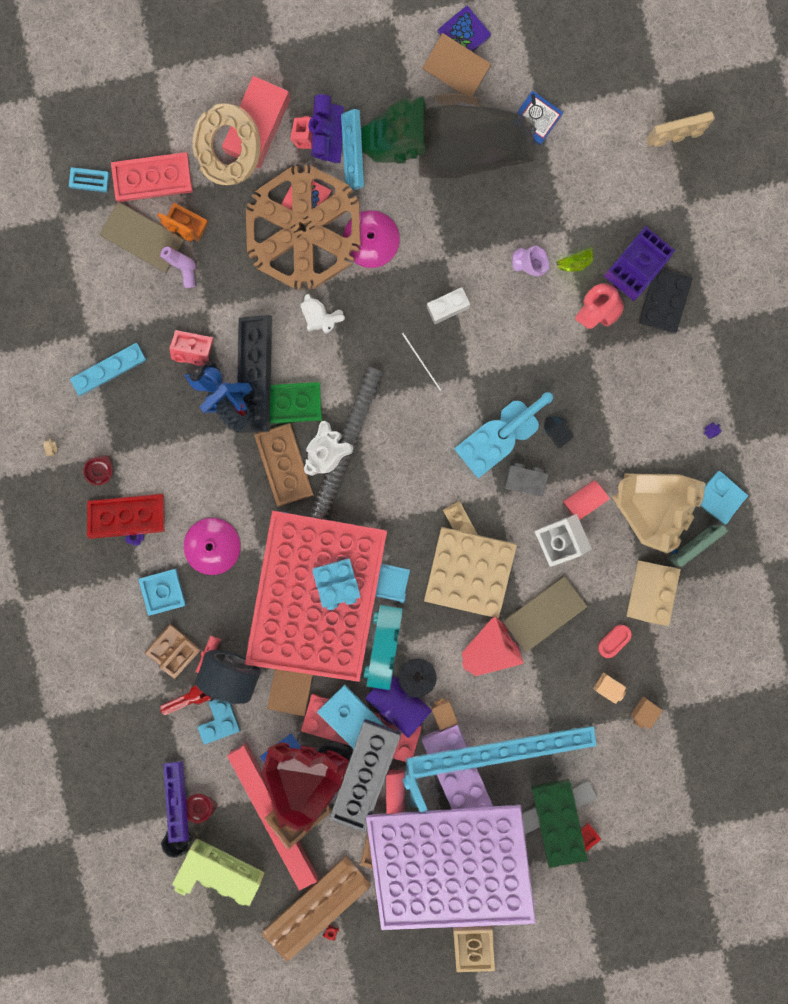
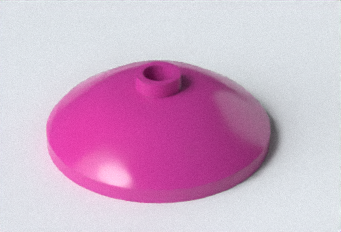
(382, 247)
(224, 541)

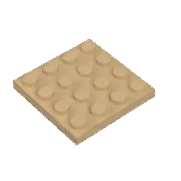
(470, 572)

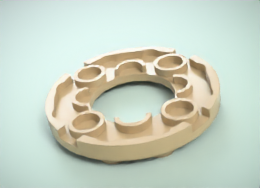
(203, 149)

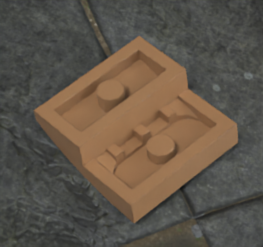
(172, 651)

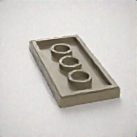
(140, 236)
(545, 613)

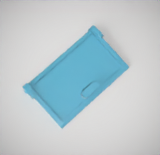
(392, 583)

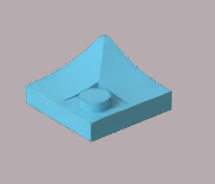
(722, 497)
(416, 798)

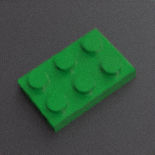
(295, 403)

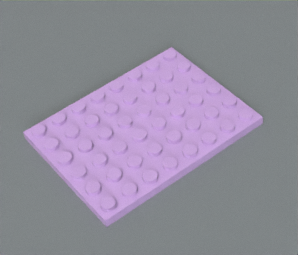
(451, 868)

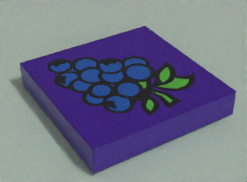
(466, 29)

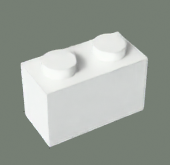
(448, 305)

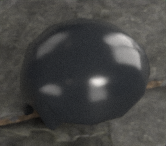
(176, 849)

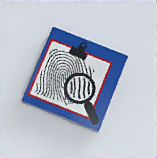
(542, 113)

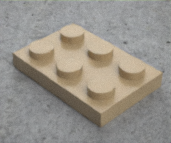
(680, 129)

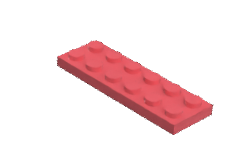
(317, 726)

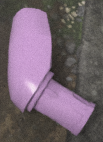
(181, 262)

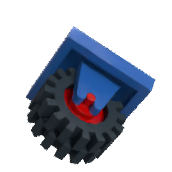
(230, 405)

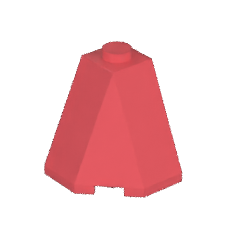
(491, 650)

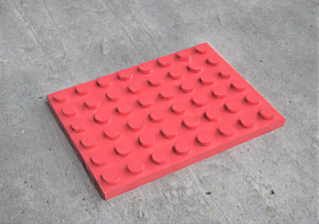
(288, 620)

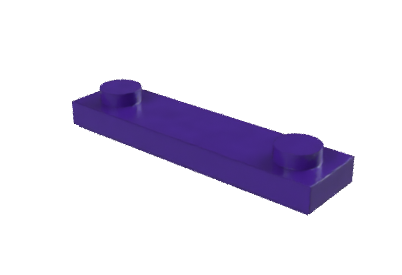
(176, 802)

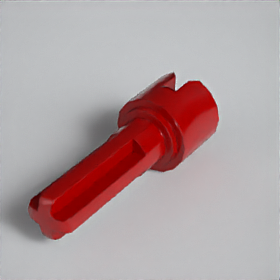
(194, 696)

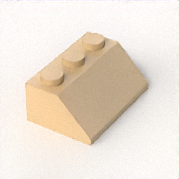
(653, 593)

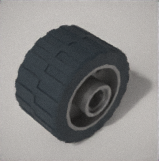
(227, 677)

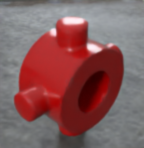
(330, 933)

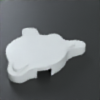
(325, 450)

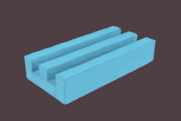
(105, 182)

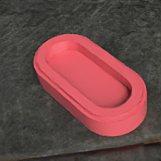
(614, 641)

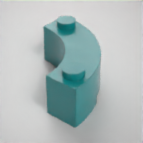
(384, 647)

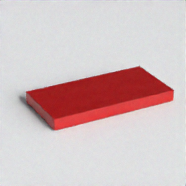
(125, 516)

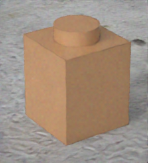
(444, 713)
(645, 713)

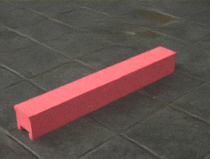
(253, 783)

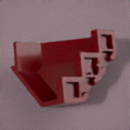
(302, 783)

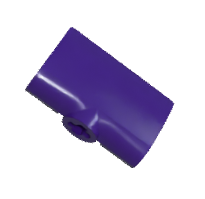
(326, 129)
(399, 708)

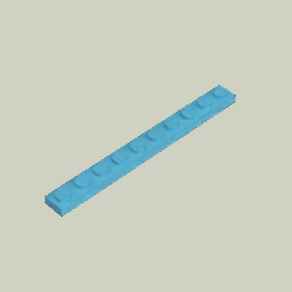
(500, 752)

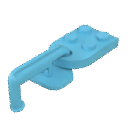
(486, 448)

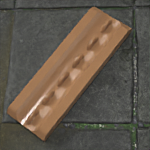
(316, 908)

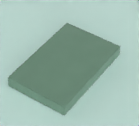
(697, 545)

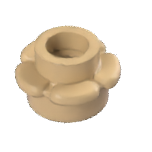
(50, 447)

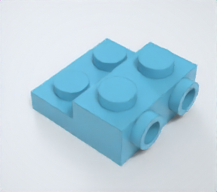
(336, 584)

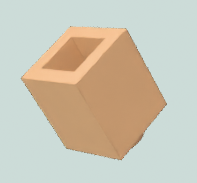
(610, 688)

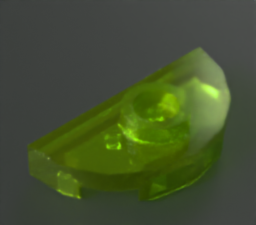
(577, 261)

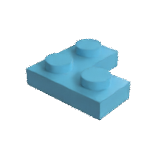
(223, 725)

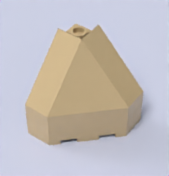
(659, 506)

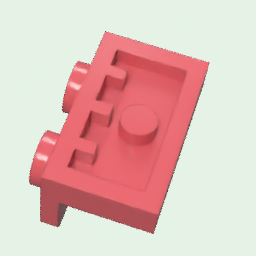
(190, 348)

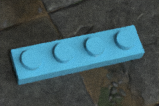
(352, 149)
(108, 369)

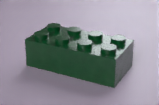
(559, 823)

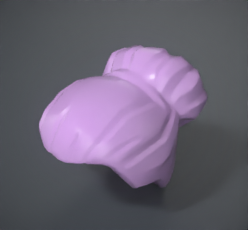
(531, 261)

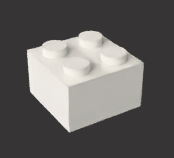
(563, 540)

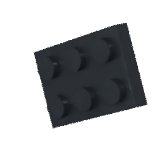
(665, 301)

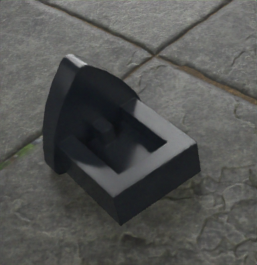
(558, 430)

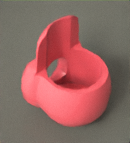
(600, 305)

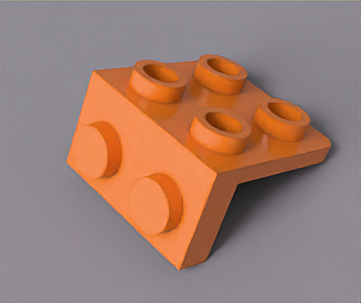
(184, 222)

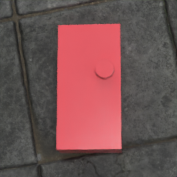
(266, 107)

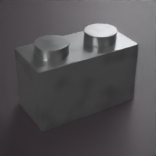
(525, 480)

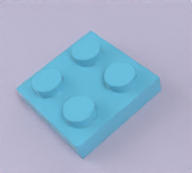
(162, 592)

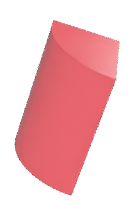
(586, 500)
(395, 791)

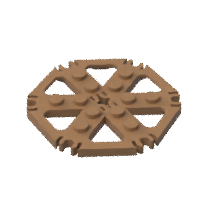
(316, 232)

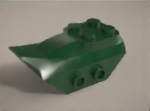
(396, 134)

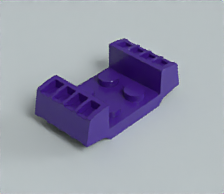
(639, 263)

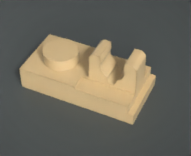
(458, 518)

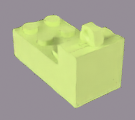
(218, 871)

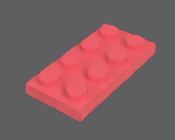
(151, 177)

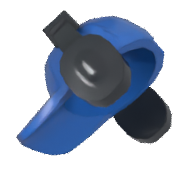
(205, 377)

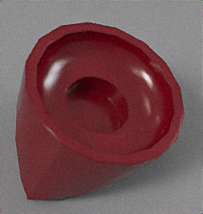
(98, 470)
(200, 808)

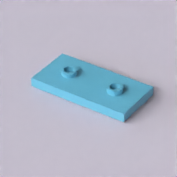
(346, 714)

